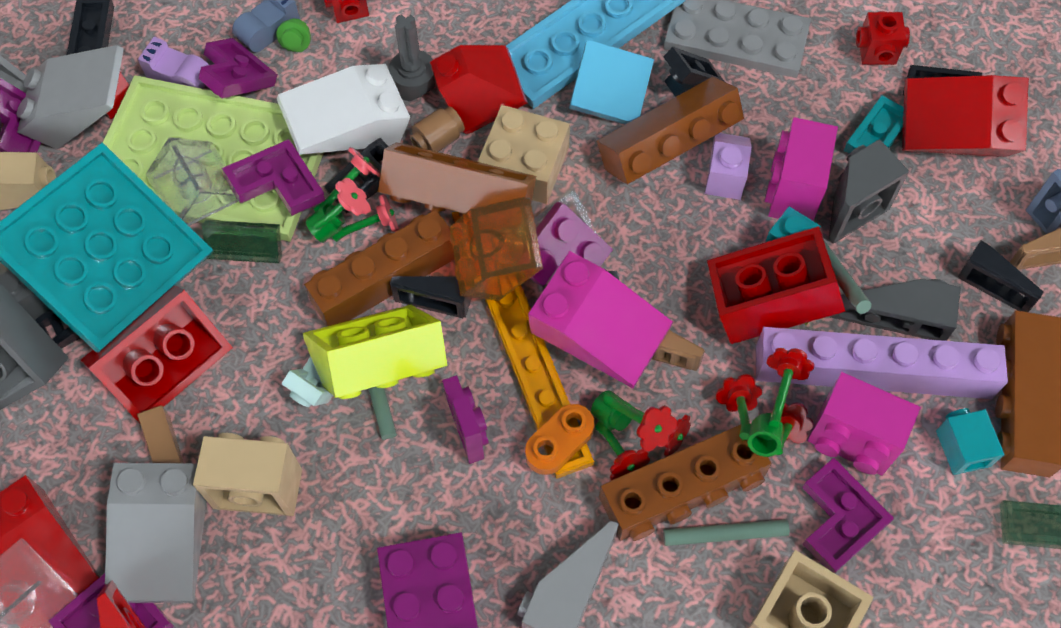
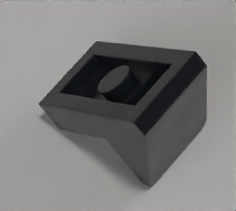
(687, 70)

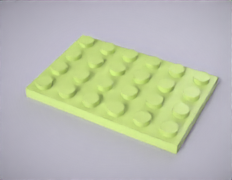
(234, 124)

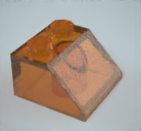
(495, 249)

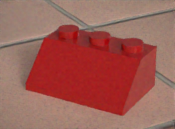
(775, 285)
(158, 353)

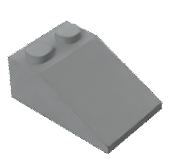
(69, 94)
(154, 532)

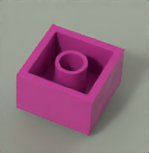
(801, 168)
(863, 425)

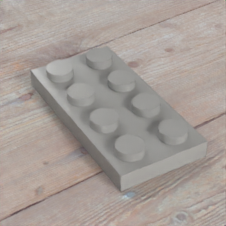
(740, 35)

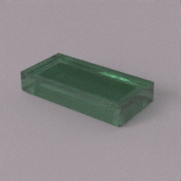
(243, 241)
(1031, 524)

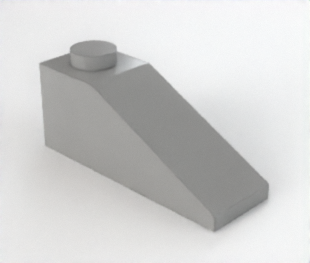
(567, 589)

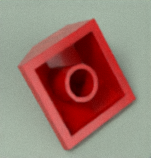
(477, 83)

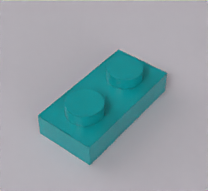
(881, 123)

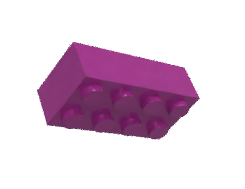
(427, 584)

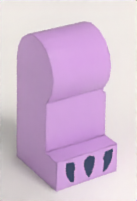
(170, 65)

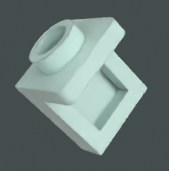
(306, 386)

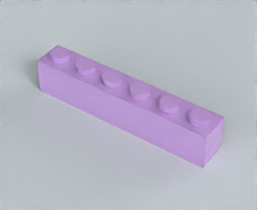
(890, 362)

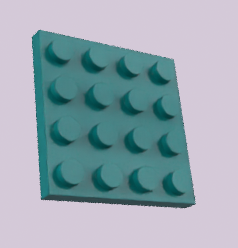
(99, 246)

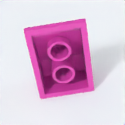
(598, 320)

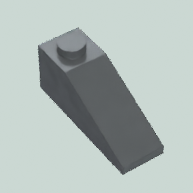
(910, 308)

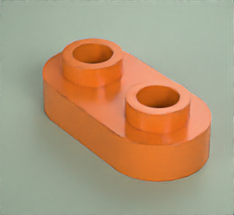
(561, 438)

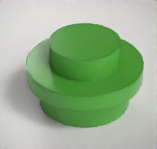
(294, 35)

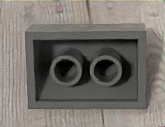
(26, 352)

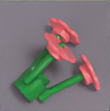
(328, 218)

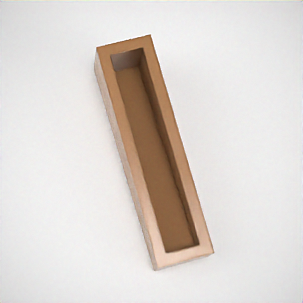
(160, 436)

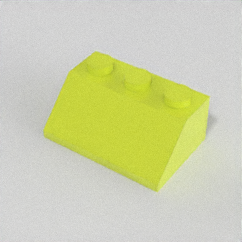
(376, 350)

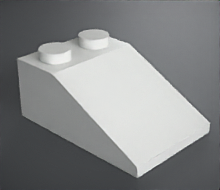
(345, 110)

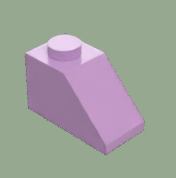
(728, 166)

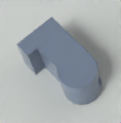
(259, 27)

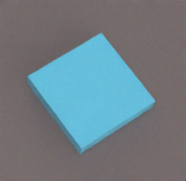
(611, 83)

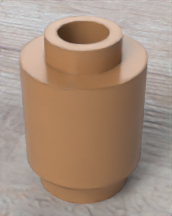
(437, 129)

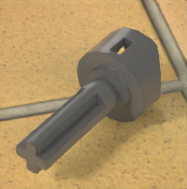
(411, 66)

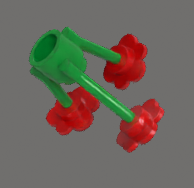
(655, 429)
(770, 430)

